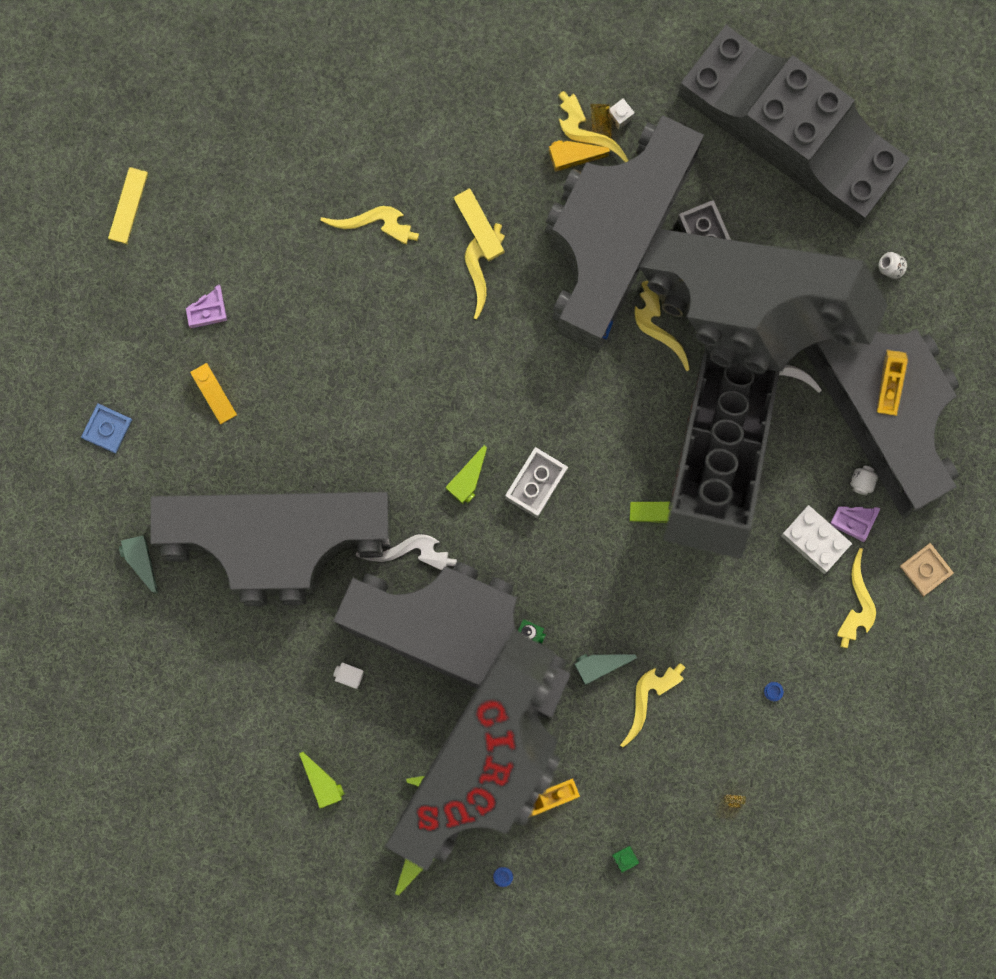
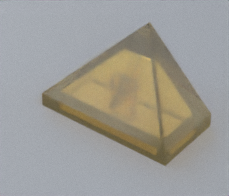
(601, 119)

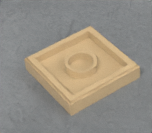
(926, 569)

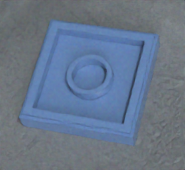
(106, 428)

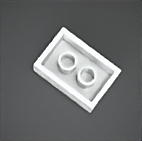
(536, 482)
(816, 539)

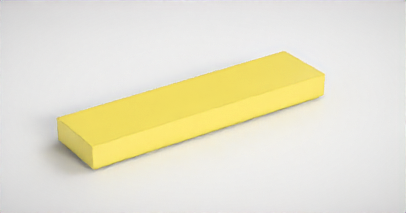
(128, 205)
(479, 224)

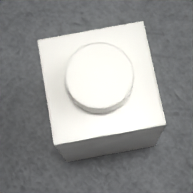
(621, 114)
(348, 675)

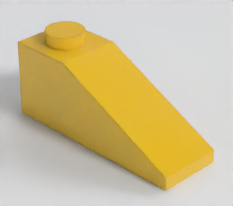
(571, 154)
(892, 382)
(213, 393)
(555, 796)

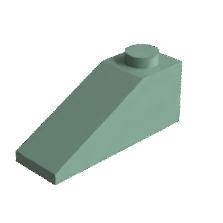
(138, 557)
(596, 666)

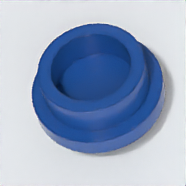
(773, 691)
(503, 877)

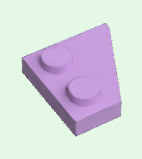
(207, 309)
(855, 521)

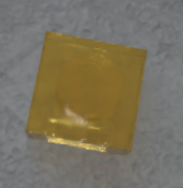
(734, 800)

